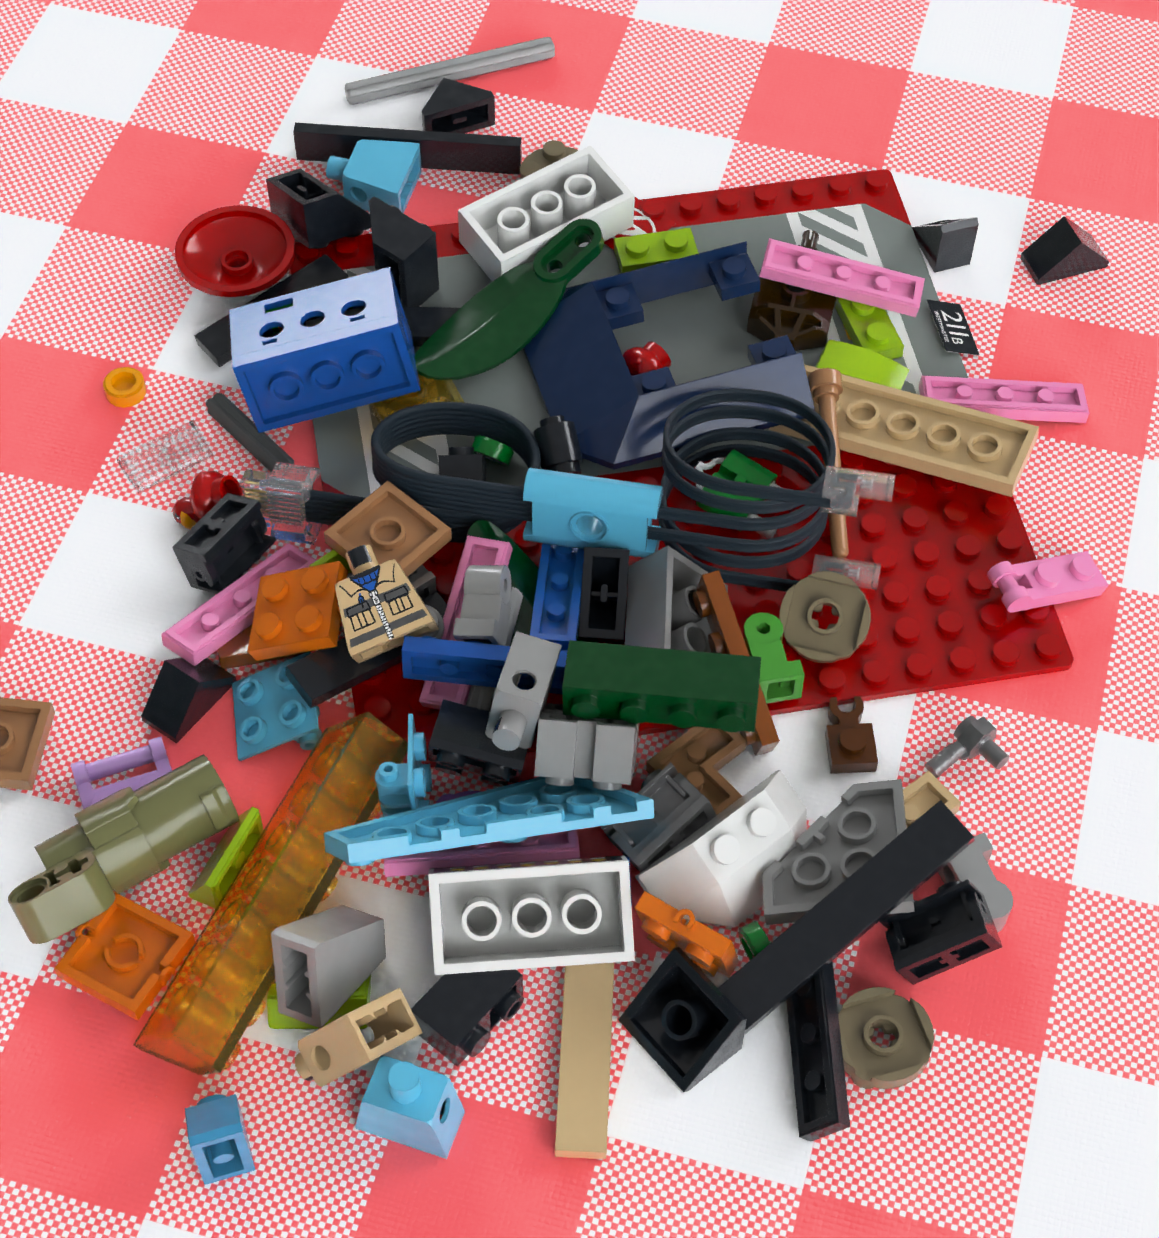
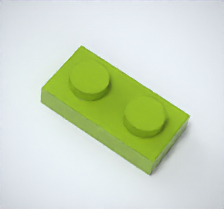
(653, 248)
(870, 328)

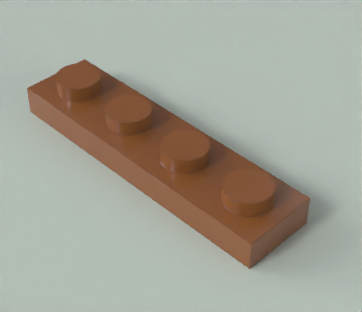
(726, 638)

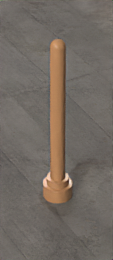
(825, 389)

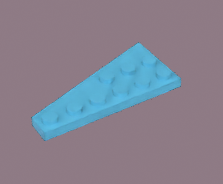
(488, 816)

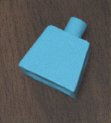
(378, 170)
(406, 1107)

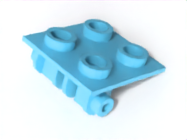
(272, 712)
(405, 784)

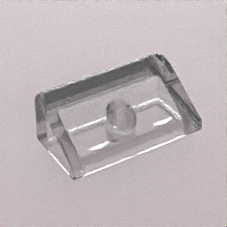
(165, 456)

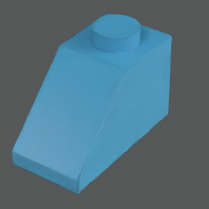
(219, 1138)

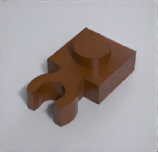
(848, 743)

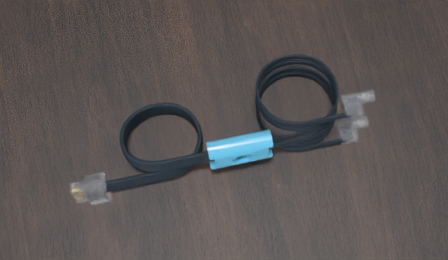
(606, 511)

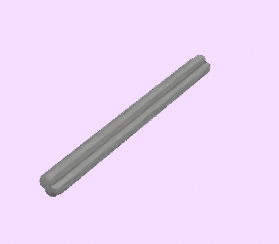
(452, 69)

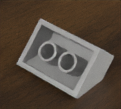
(662, 603)

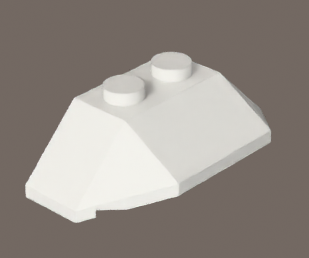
(723, 862)

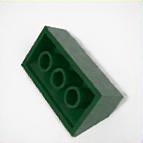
(661, 686)

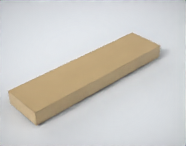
(585, 1062)

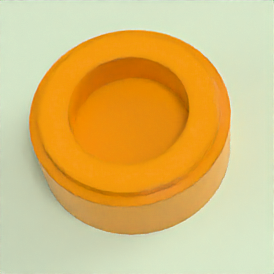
(124, 387)

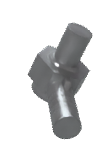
(973, 738)

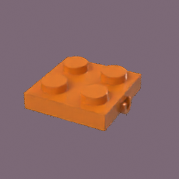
(296, 612)
(702, 944)
(125, 956)

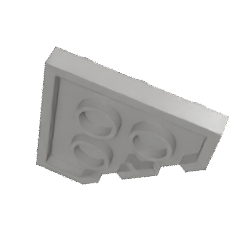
(834, 850)

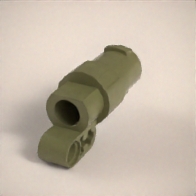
(119, 847)

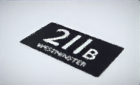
(953, 327)

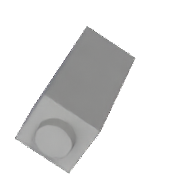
(325, 961)

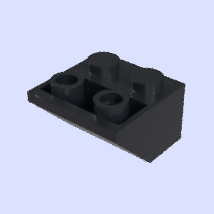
(314, 209)
(408, 251)
(462, 745)

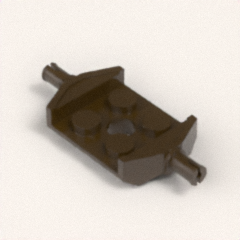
(800, 315)

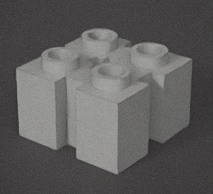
(585, 749)

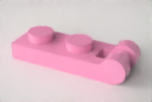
(1047, 581)

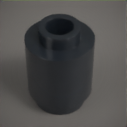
(558, 445)

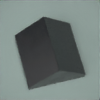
(684, 1021)

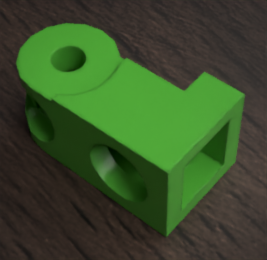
(778, 677)

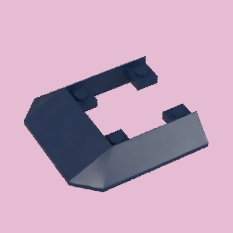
(625, 415)

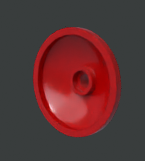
(235, 251)

